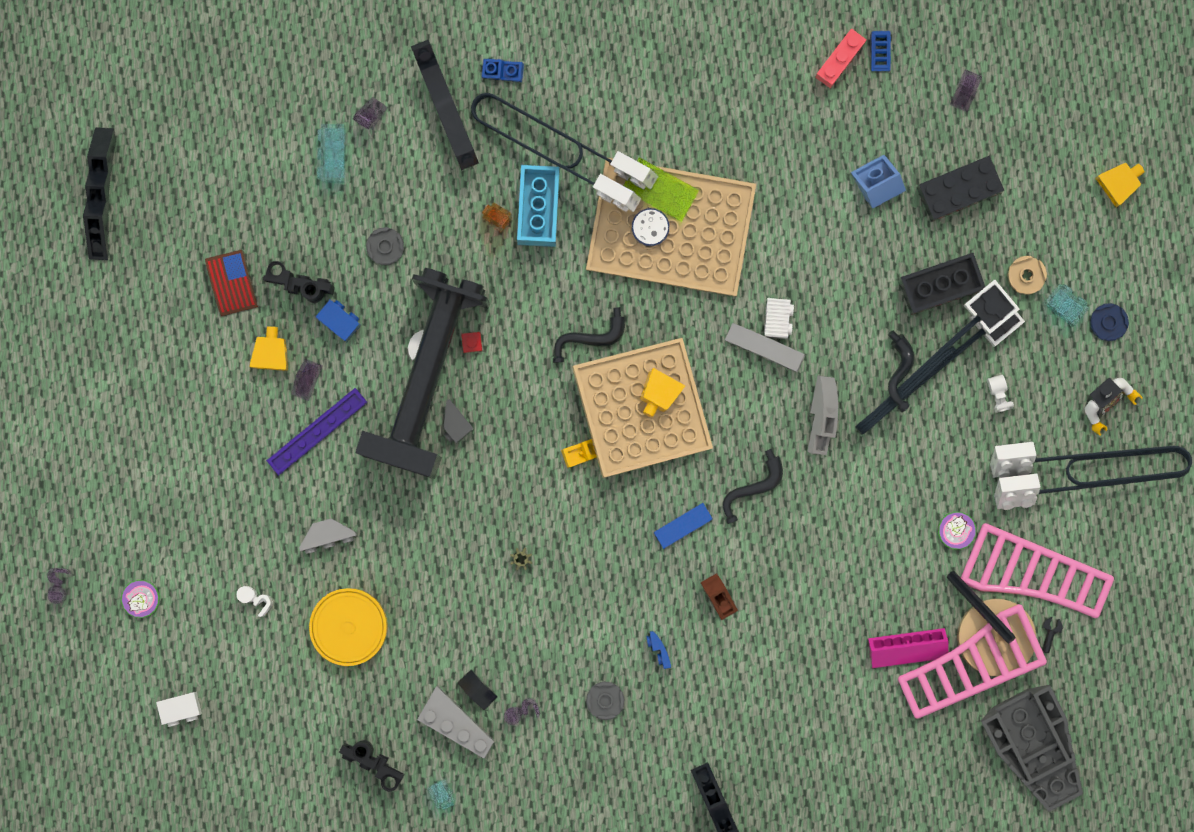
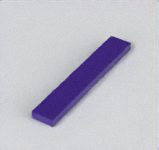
(316, 431)

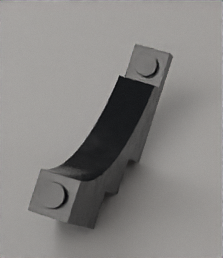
(444, 105)
(97, 192)
(714, 799)

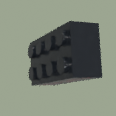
(960, 188)
(941, 283)

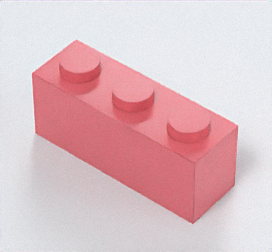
(840, 58)

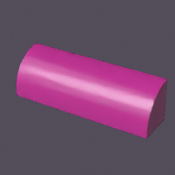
(908, 648)

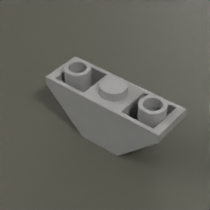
(326, 534)

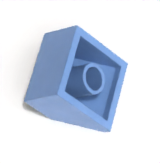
(878, 181)

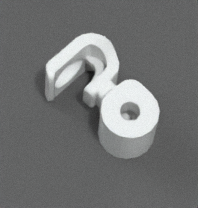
(997, 387)
(247, 594)

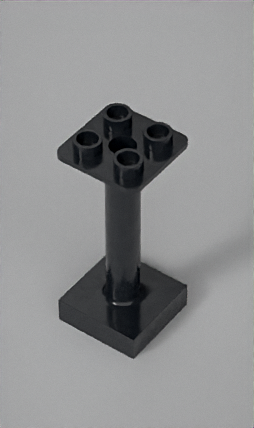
(402, 446)

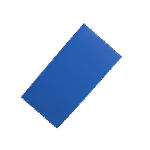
(502, 70)
(656, 644)

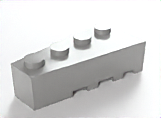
(453, 722)

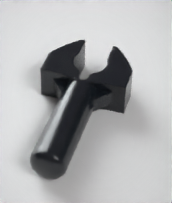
(1050, 633)

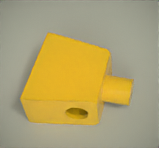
(1120, 182)
(270, 352)
(659, 392)

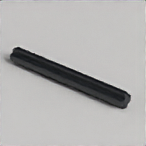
(981, 607)

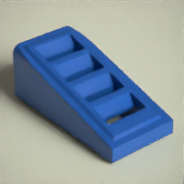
(880, 34)

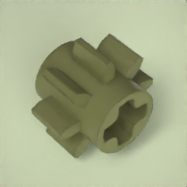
(519, 563)

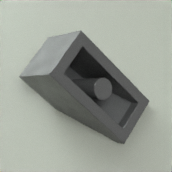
(455, 423)

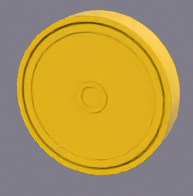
(348, 627)

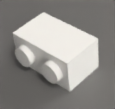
(179, 708)

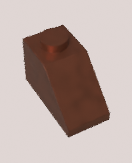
(719, 596)

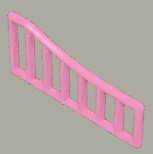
(1023, 589)
(954, 655)

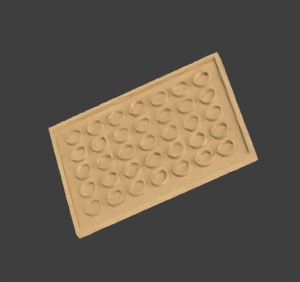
(698, 253)

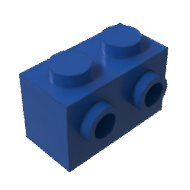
(338, 320)

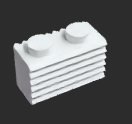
(777, 318)

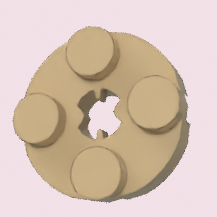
(1037, 279)

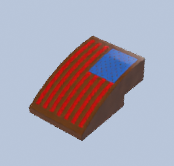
(231, 282)

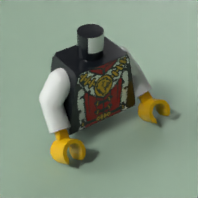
(1106, 397)

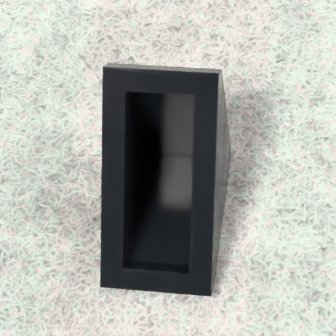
(477, 690)

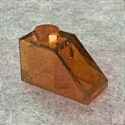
(496, 216)

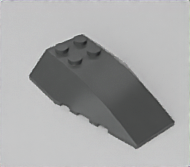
(1036, 744)

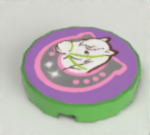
(957, 530)
(140, 598)

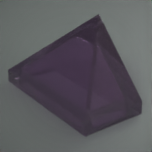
(306, 379)

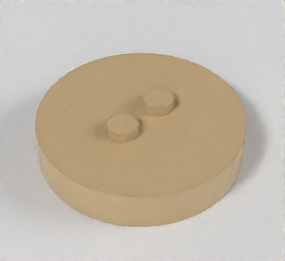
(973, 622)

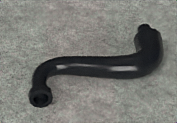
(617, 327)
(906, 352)
(774, 478)

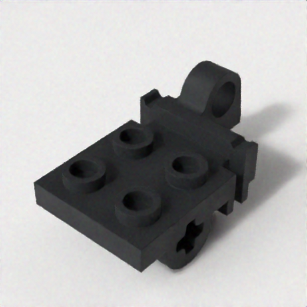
(303, 282)
(369, 762)

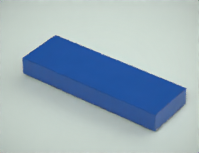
(683, 525)

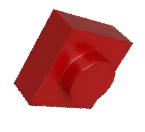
(471, 342)

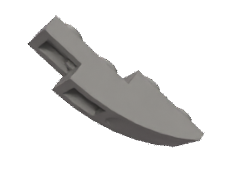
(826, 415)

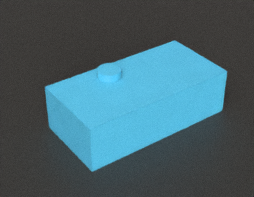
(538, 205)

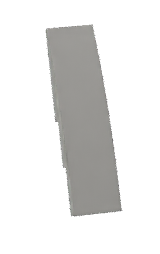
(765, 347)

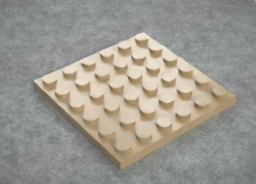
(615, 416)

